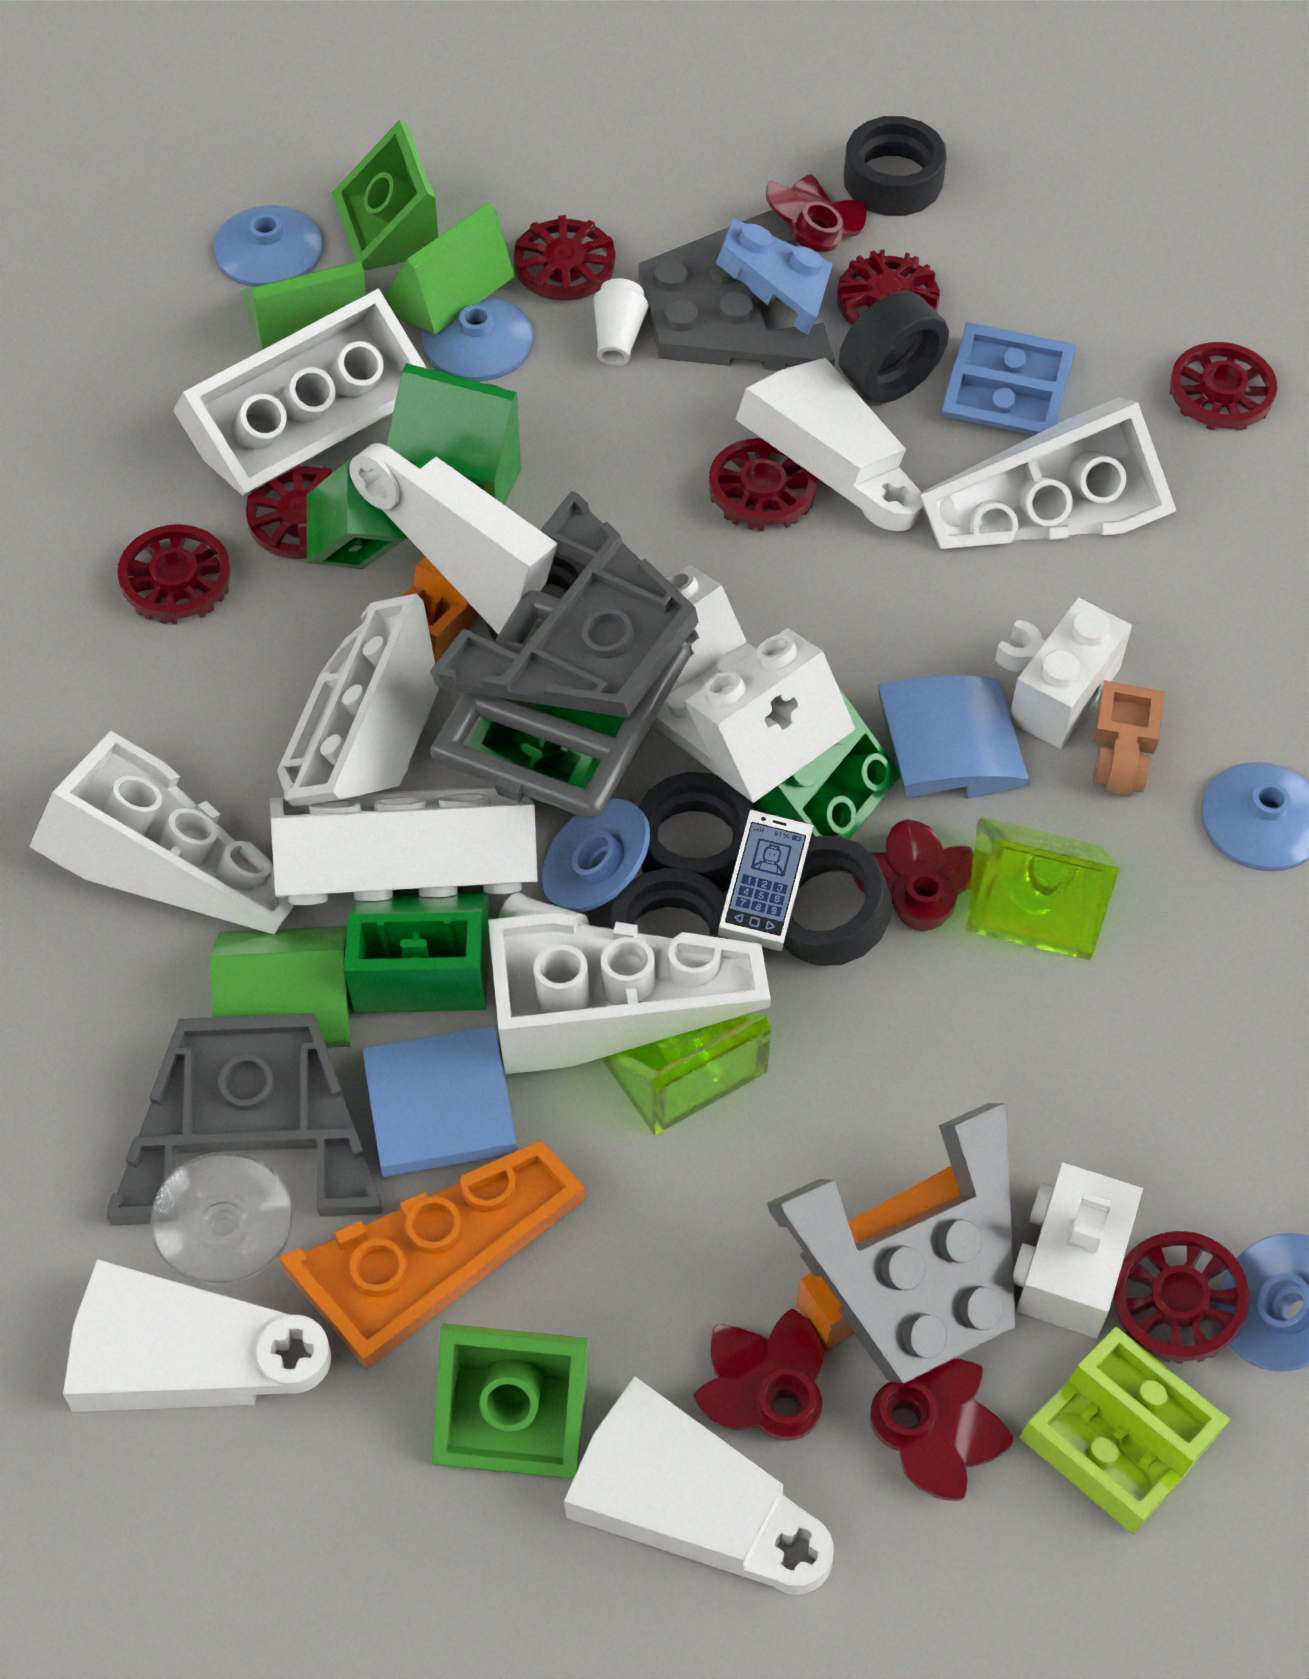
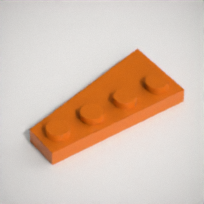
(408, 1266)

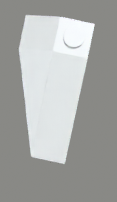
(1064, 482)
(137, 832)
(597, 991)

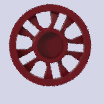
(858, 293)
(760, 484)
(174, 573)
(1182, 1296)

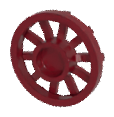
(564, 258)
(1223, 385)
(290, 511)

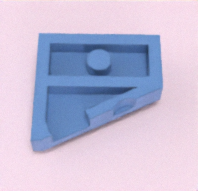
(776, 270)

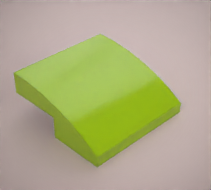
(1124, 1429)

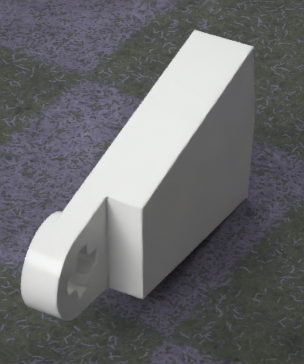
(836, 437)
(459, 528)
(181, 1347)
(690, 1493)

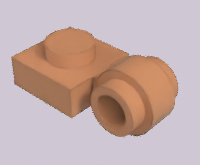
(1131, 724)

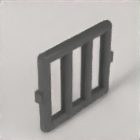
(516, 781)

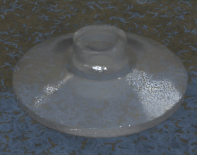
(218, 1189)

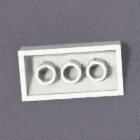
(299, 394)
(403, 843)

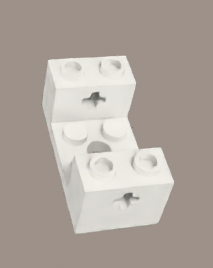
(747, 708)

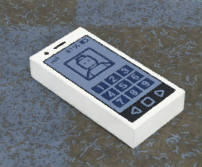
(765, 880)

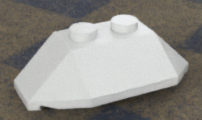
(364, 708)

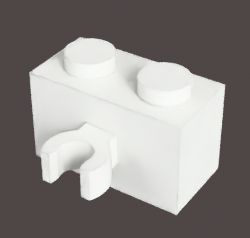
(1065, 671)
(1078, 1249)

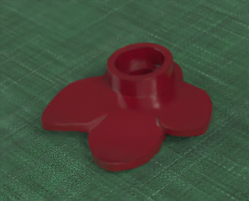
(813, 216)
(920, 866)
(759, 1372)
(949, 1431)

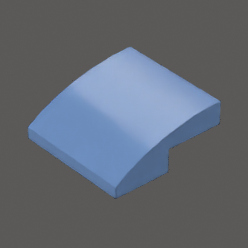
(1008, 379)
(952, 735)
(439, 1101)

